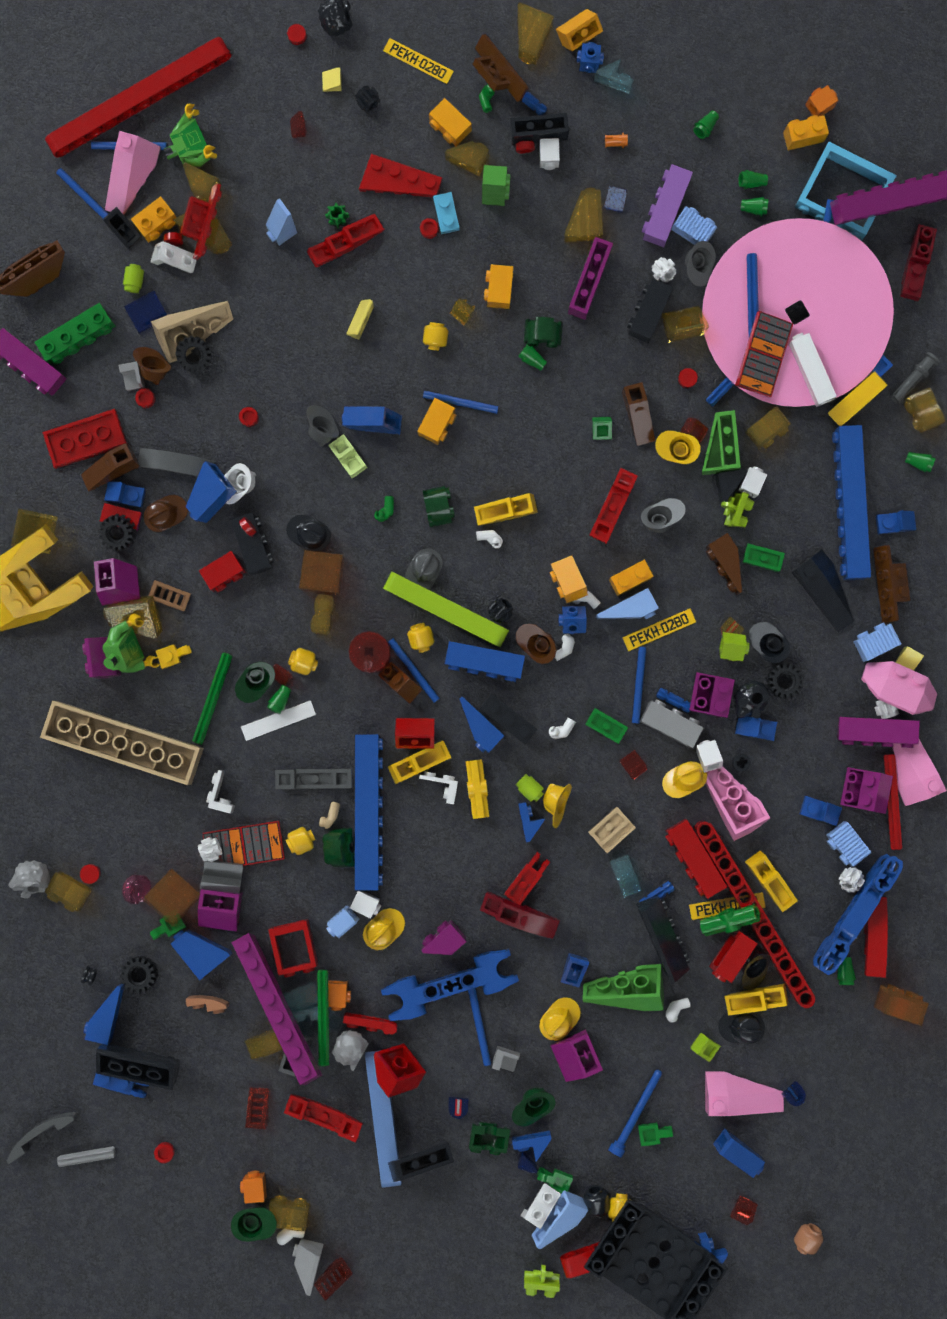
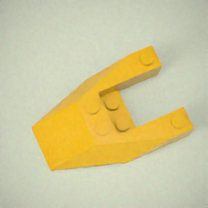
(23, 593)

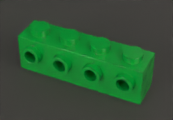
(75, 334)

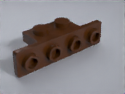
(497, 69)
(891, 582)

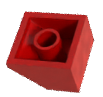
(397, 1070)

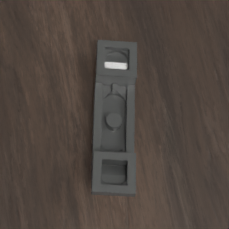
(171, 462)
(313, 778)
(59, 1121)

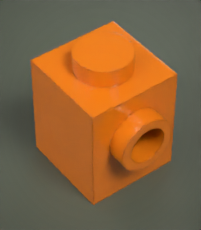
(822, 101)
(338, 995)
(254, 1187)

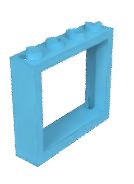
(853, 163)

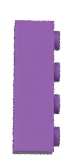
(667, 205)

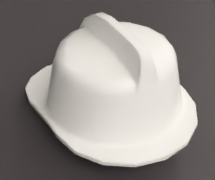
(242, 480)

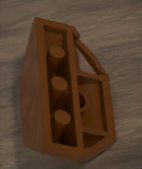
(32, 271)

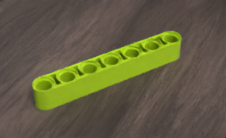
(446, 609)

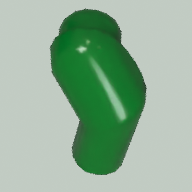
(485, 97)
(387, 511)

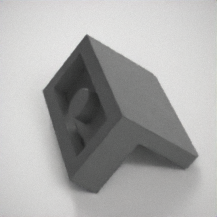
(222, 876)

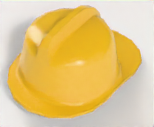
(677, 447)
(684, 779)
(555, 801)
(384, 929)
(559, 1019)

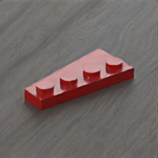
(393, 177)

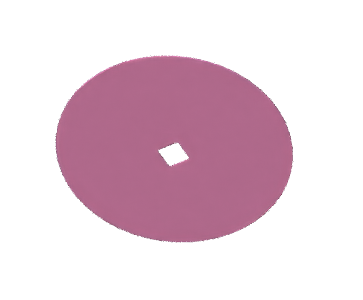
(835, 281)

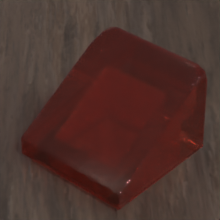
(298, 125)
(694, 428)
(282, 676)
(633, 764)
(744, 1210)

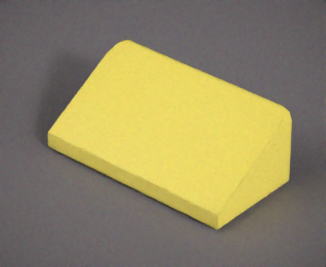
(360, 319)

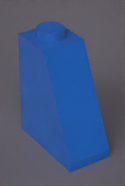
(372, 419)
(209, 493)
(199, 952)
(739, 1153)

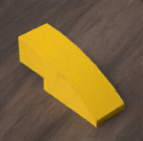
(857, 399)
(505, 509)
(419, 762)
(771, 881)
(757, 999)

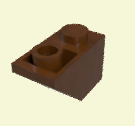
(400, 682)

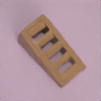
(182, 607)

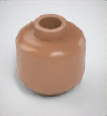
(808, 1239)

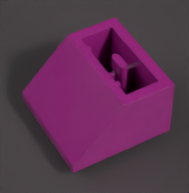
(116, 581)
(95, 657)
(711, 695)
(866, 790)
(219, 909)
(445, 941)
(576, 1057)

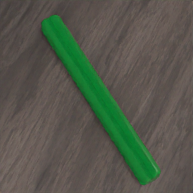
(212, 698)
(323, 1018)

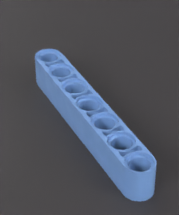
(383, 1124)

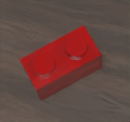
(222, 572)
(415, 733)

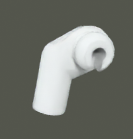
(491, 536)
(590, 599)
(567, 647)
(562, 731)
(675, 1007)
(286, 1235)

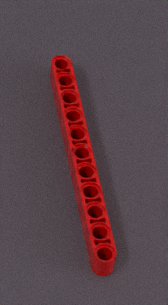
(138, 97)
(765, 940)

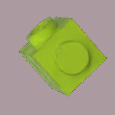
(733, 646)

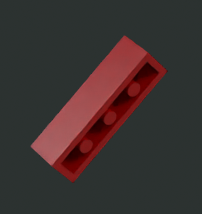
(695, 858)

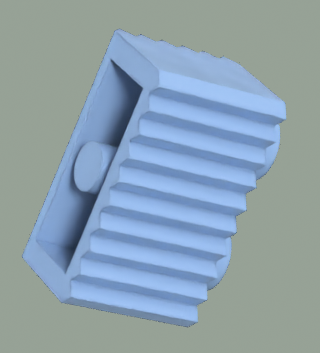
(693, 226)
(877, 642)
(848, 844)
(342, 922)

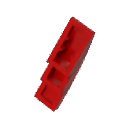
(345, 240)
(876, 941)

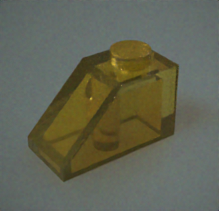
(469, 156)
(200, 182)
(263, 1044)

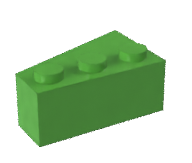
(495, 185)
(723, 446)

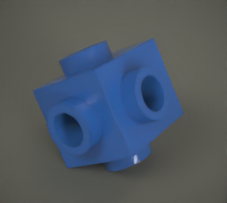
(590, 57)
(573, 619)

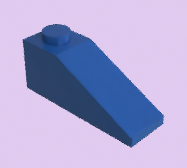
(483, 731)
(103, 1022)

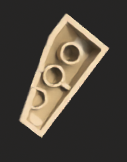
(193, 322)

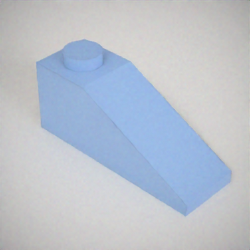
(280, 224)
(635, 607)
(564, 1216)

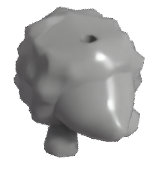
(30, 878)
(349, 1048)

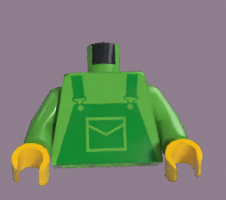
(189, 141)
(123, 649)

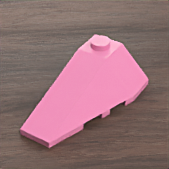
(131, 166)
(916, 774)
(737, 806)
(738, 1096)

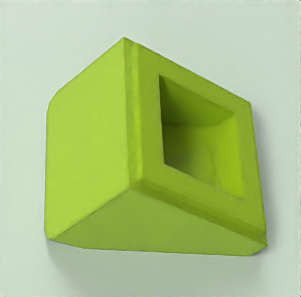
(705, 1047)

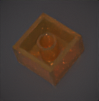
(321, 572)
(172, 897)
(905, 1006)

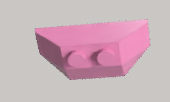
(900, 686)

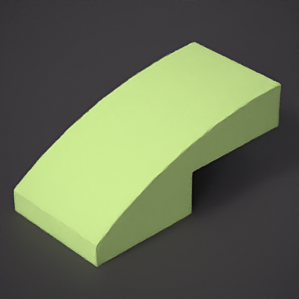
(347, 456)

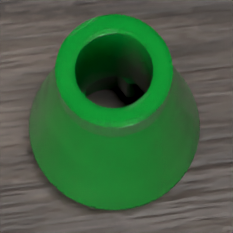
(705, 125)
(751, 179)
(756, 206)
(530, 356)
(921, 461)
(279, 700)
(846, 972)

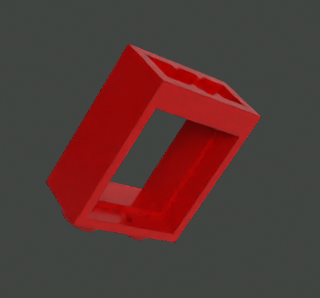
(288, 928)
(732, 956)

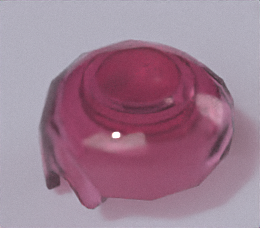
(136, 888)

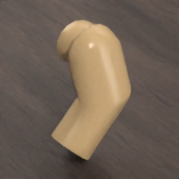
(332, 816)

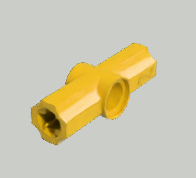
(477, 789)

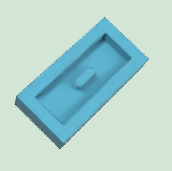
(446, 213)

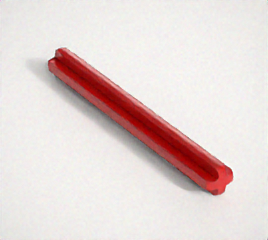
(893, 804)

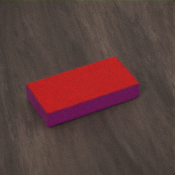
(109, 510)

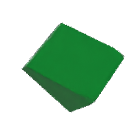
(602, 428)

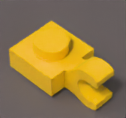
(171, 655)

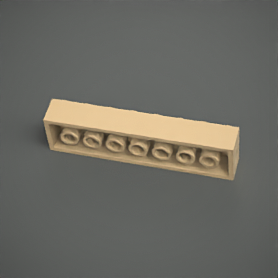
(121, 742)

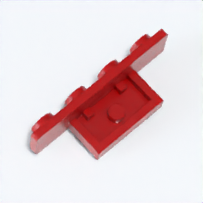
(198, 220)

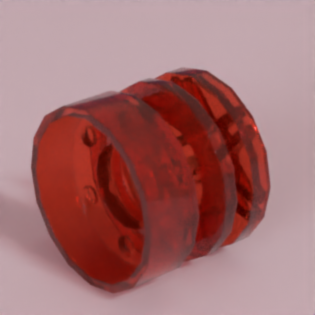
(369, 663)

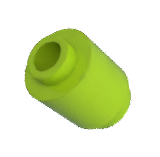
(133, 278)
(530, 788)

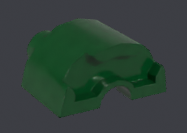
(543, 331)
(437, 506)
(337, 848)
(489, 1137)

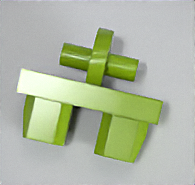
(734, 509)
(541, 1280)

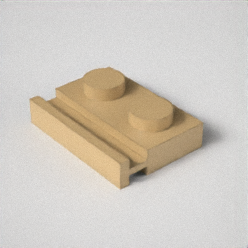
(611, 829)

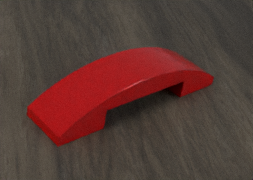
(613, 505)
(324, 1116)

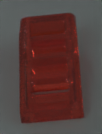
(249, 1124)
(344, 1271)

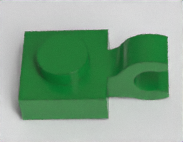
(167, 928)
(651, 1134)
(557, 1180)

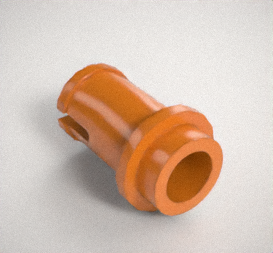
(616, 140)

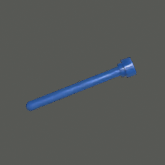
(618, 1146)

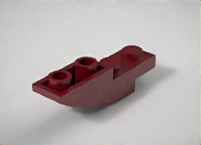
(917, 262)
(519, 916)

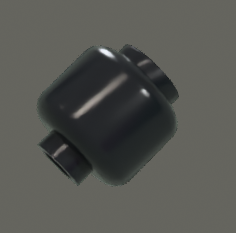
(597, 1201)

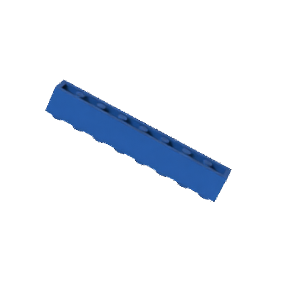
(852, 503)
(367, 812)

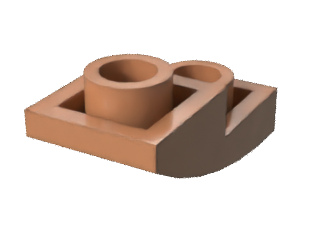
(212, 1003)

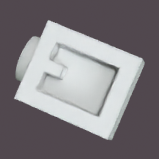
(173, 256)
(450, 792)
(223, 804)
(541, 1206)

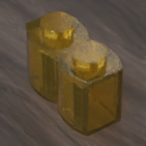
(924, 410)
(767, 428)
(324, 609)
(68, 891)
(290, 1214)

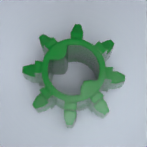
(332, 213)

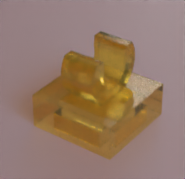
(462, 311)

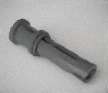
(920, 372)

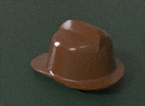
(151, 364)
(165, 513)
(536, 643)

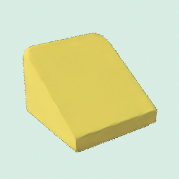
(332, 80)
(909, 658)

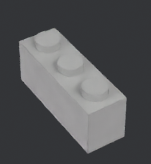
(671, 723)

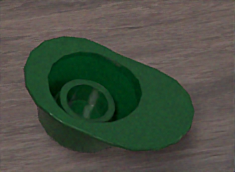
(254, 681)
(533, 1106)
(253, 1224)

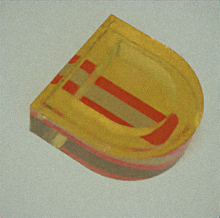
(731, 626)

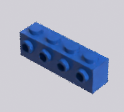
(484, 660)

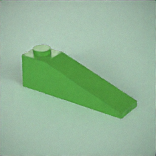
(631, 990)

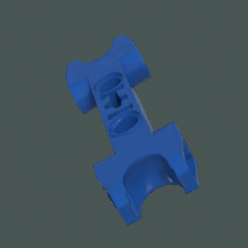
(857, 913)
(415, 994)

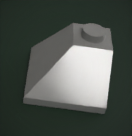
(307, 1262)

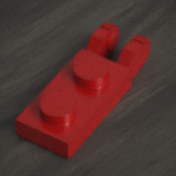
(525, 880)
(371, 1023)

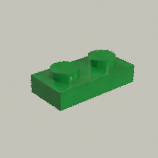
(763, 557)
(606, 725)

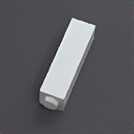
(812, 369)

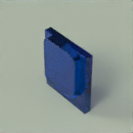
(145, 310)

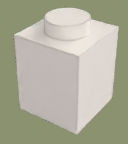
(549, 153)
(752, 481)
(709, 755)
(366, 904)

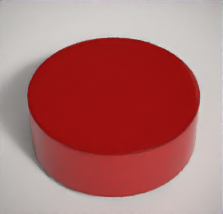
(296, 34)
(525, 147)
(429, 228)
(173, 238)
(687, 378)
(145, 398)
(248, 416)
(247, 526)
(90, 873)
(164, 1152)

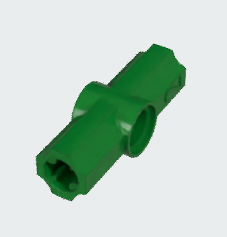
(730, 920)

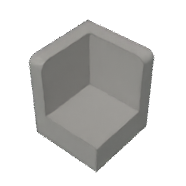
(132, 376)
(505, 1059)

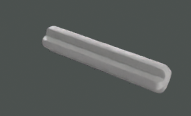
(86, 1156)

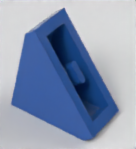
(574, 970)

